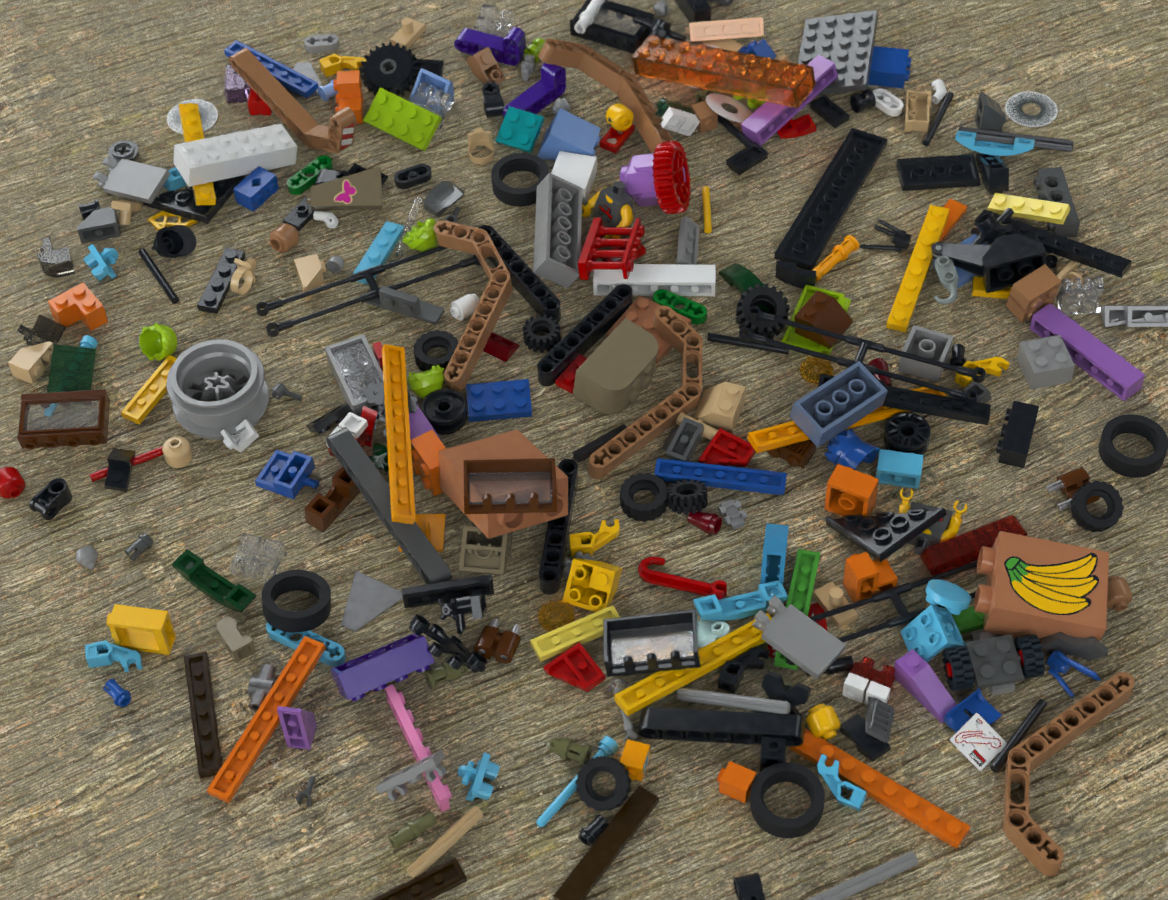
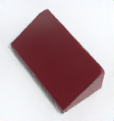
(500, 347)

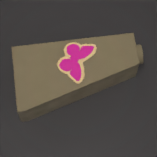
(350, 192)

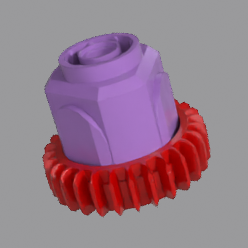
(659, 178)

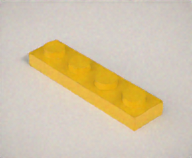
(149, 393)

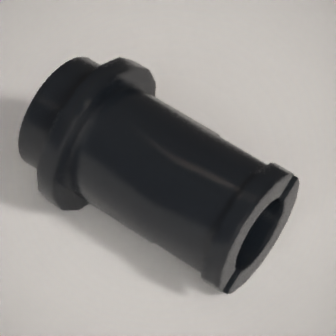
(957, 355)
(593, 830)

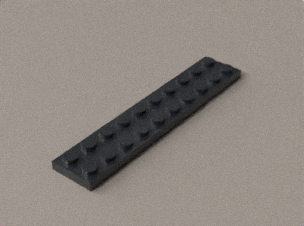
(831, 199)

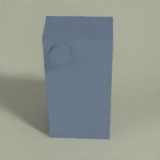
(838, 404)

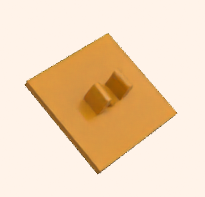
(433, 528)

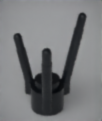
(900, 239)

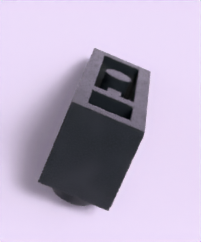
(993, 173)

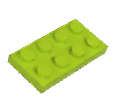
(402, 119)

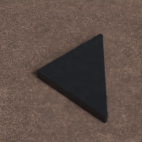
(184, 204)
(886, 531)

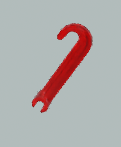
(717, 588)

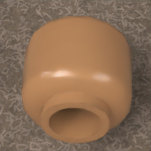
(284, 238)
(1118, 594)

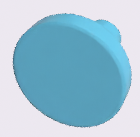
(947, 595)

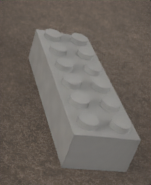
(557, 230)

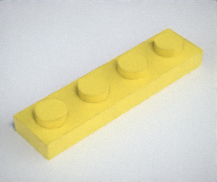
(1030, 208)
(567, 636)

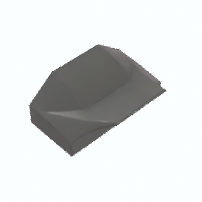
(442, 197)
(683, 440)

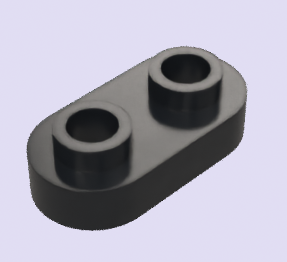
(413, 176)

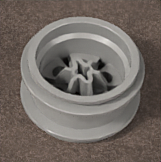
(218, 373)

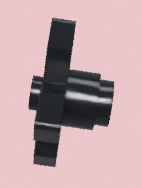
(777, 690)

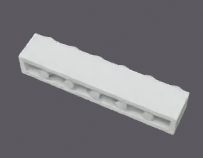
(648, 278)

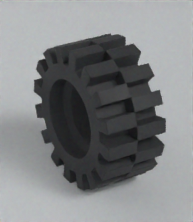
(541, 342)
(687, 496)

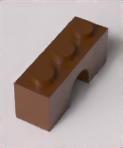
(325, 509)

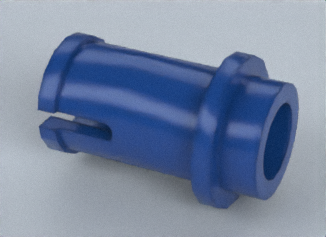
(120, 696)

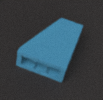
(774, 553)

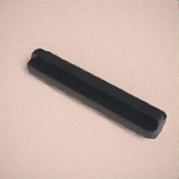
(585, 451)

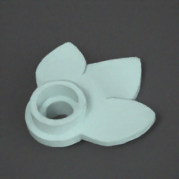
(711, 631)

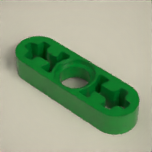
(300, 183)
(666, 297)

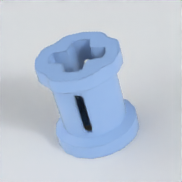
(326, 91)

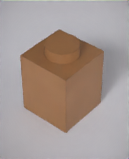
(706, 116)

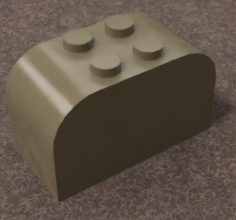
(617, 369)

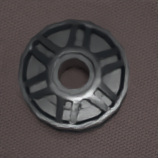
(445, 411)
(907, 433)

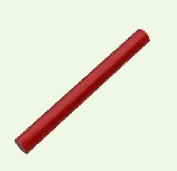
(137, 460)

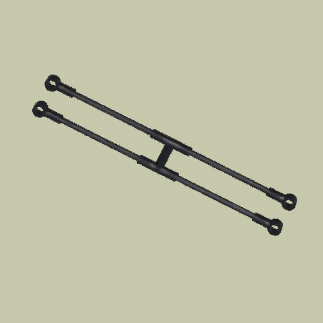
(365, 274)
(863, 345)
(893, 594)

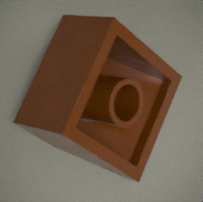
(823, 313)

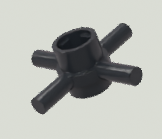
(659, 28)
(991, 228)

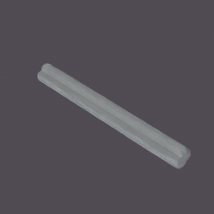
(733, 701)
(869, 878)

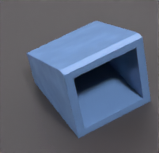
(569, 135)

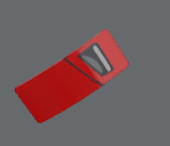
(370, 415)

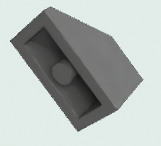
(989, 114)
(99, 225)

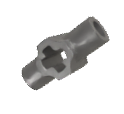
(261, 685)

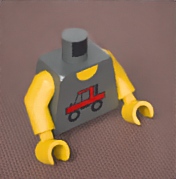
(612, 206)
(940, 531)

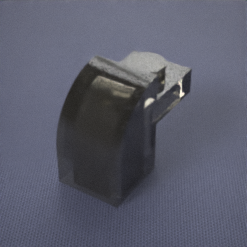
(55, 262)
(43, 331)

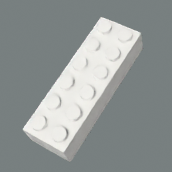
(234, 154)

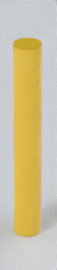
(706, 209)

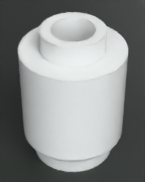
(464, 306)

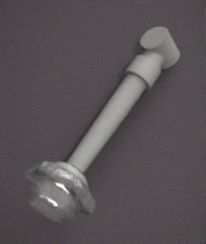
(615, 687)

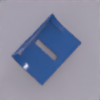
(973, 704)

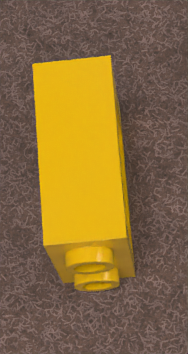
(141, 629)

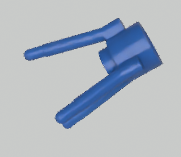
(1061, 664)

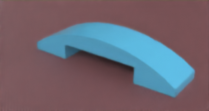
(969, 140)
(741, 605)

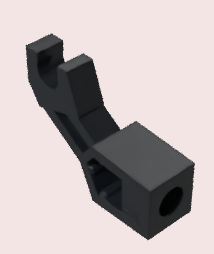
(749, 659)

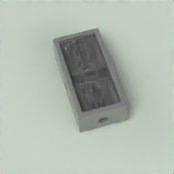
(353, 369)

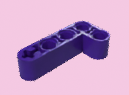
(505, 50)
(542, 92)

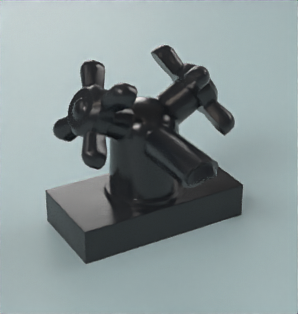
(463, 605)

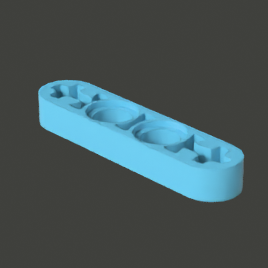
(333, 647)

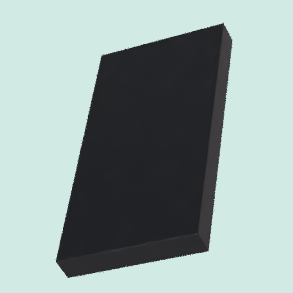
(938, 172)

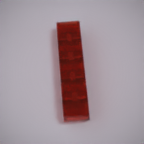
(966, 547)

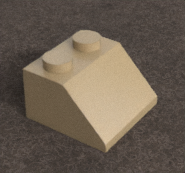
(721, 406)

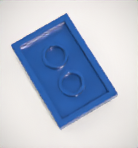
(499, 400)

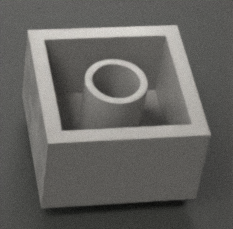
(928, 345)
(1045, 362)

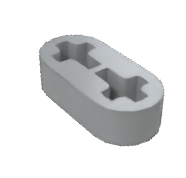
(321, 43)

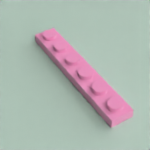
(414, 739)

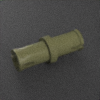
(412, 829)

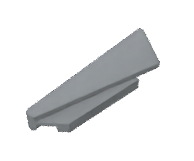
(1135, 315)

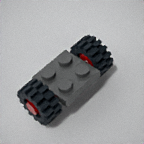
(993, 662)

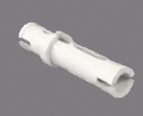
(587, 16)

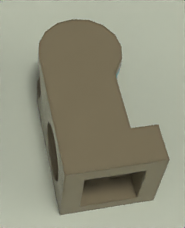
(237, 646)

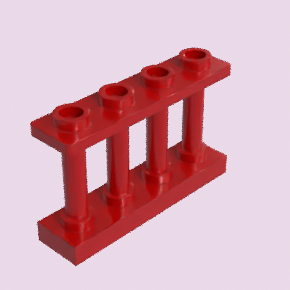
(595, 241)

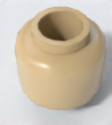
(177, 452)

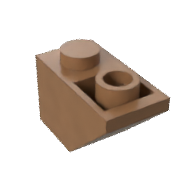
(485, 67)

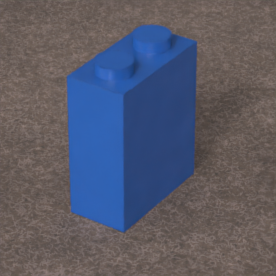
(889, 67)

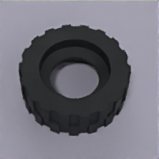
(432, 340)
(648, 482)
(1113, 502)
(585, 788)

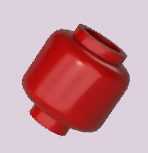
(11, 482)

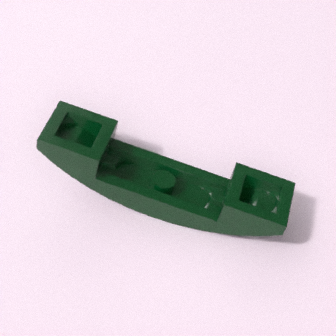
(742, 279)
(211, 583)

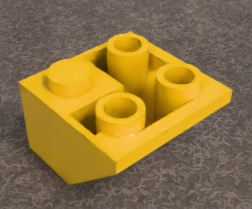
(591, 584)

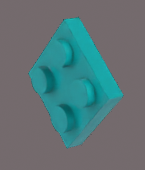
(520, 129)

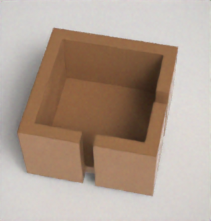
(1033, 293)

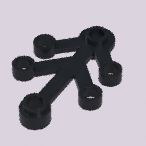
(452, 645)

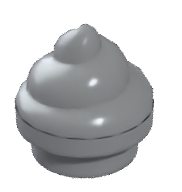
(561, 103)
(87, 556)

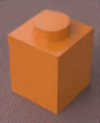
(736, 781)

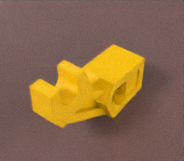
(333, 63)
(990, 365)
(581, 541)

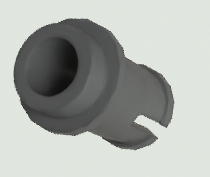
(140, 545)

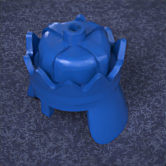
(850, 450)

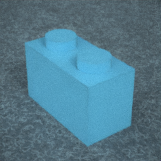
(899, 468)

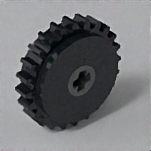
(400, 64)

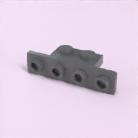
(407, 305)

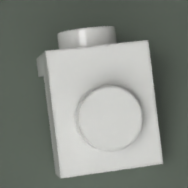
(241, 440)

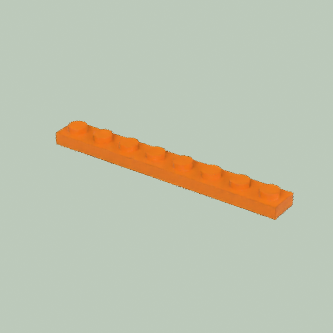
(265, 720)
(885, 790)

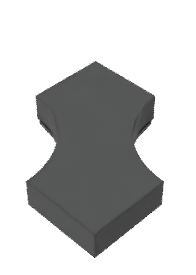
(1085, 648)

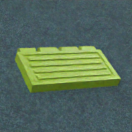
(794, 339)

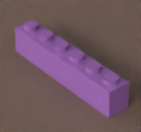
(773, 116)
(1089, 352)

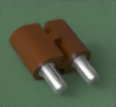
(1069, 484)
(497, 644)

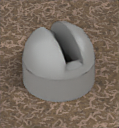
(661, 8)
(335, 264)

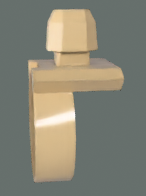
(480, 138)
(243, 271)

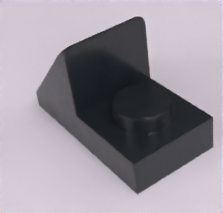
(119, 469)

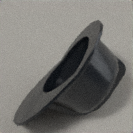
(174, 241)

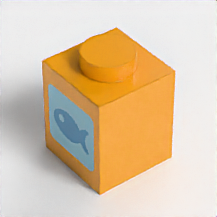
(636, 759)

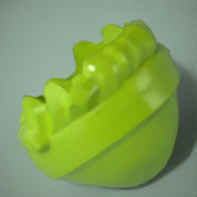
(421, 236)
(157, 341)
(427, 381)

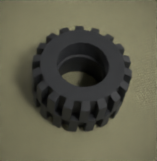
(767, 297)

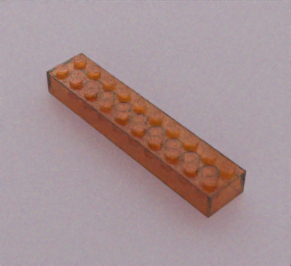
(724, 71)

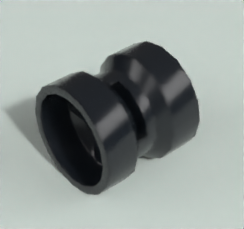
(862, 101)

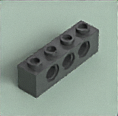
(1054, 188)

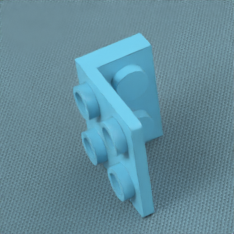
(932, 633)

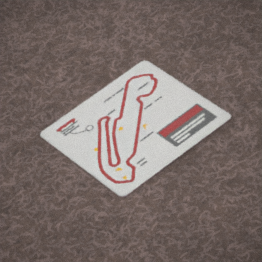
(978, 742)

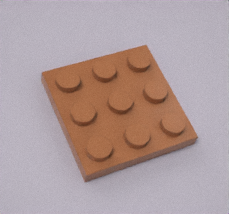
(642, 313)

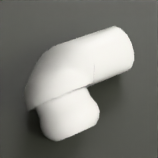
(940, 89)
(328, 218)

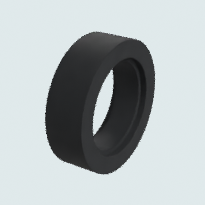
(513, 163)
(1130, 466)
(296, 620)
(795, 774)

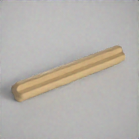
(445, 842)

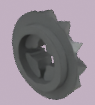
(119, 148)

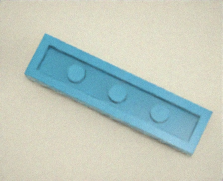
(380, 248)

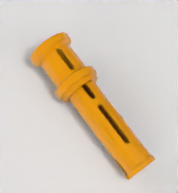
(839, 253)

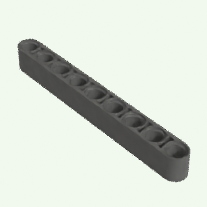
(377, 493)

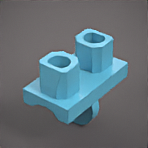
(104, 260)
(483, 769)

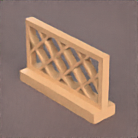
(725, 29)

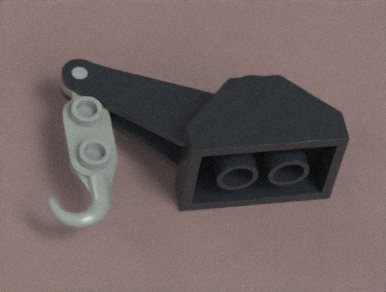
(999, 264)

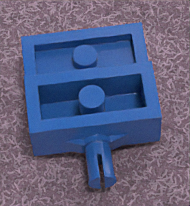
(287, 473)

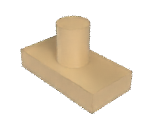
(409, 33)
(126, 208)
(832, 597)

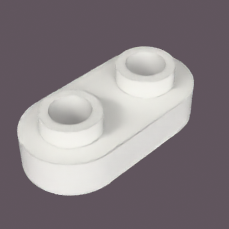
(888, 102)

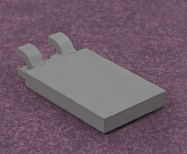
(132, 179)
(798, 637)

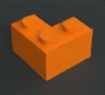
(349, 93)
(78, 305)
(866, 576)

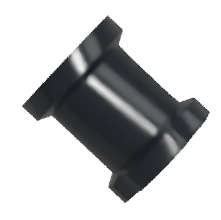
(88, 208)

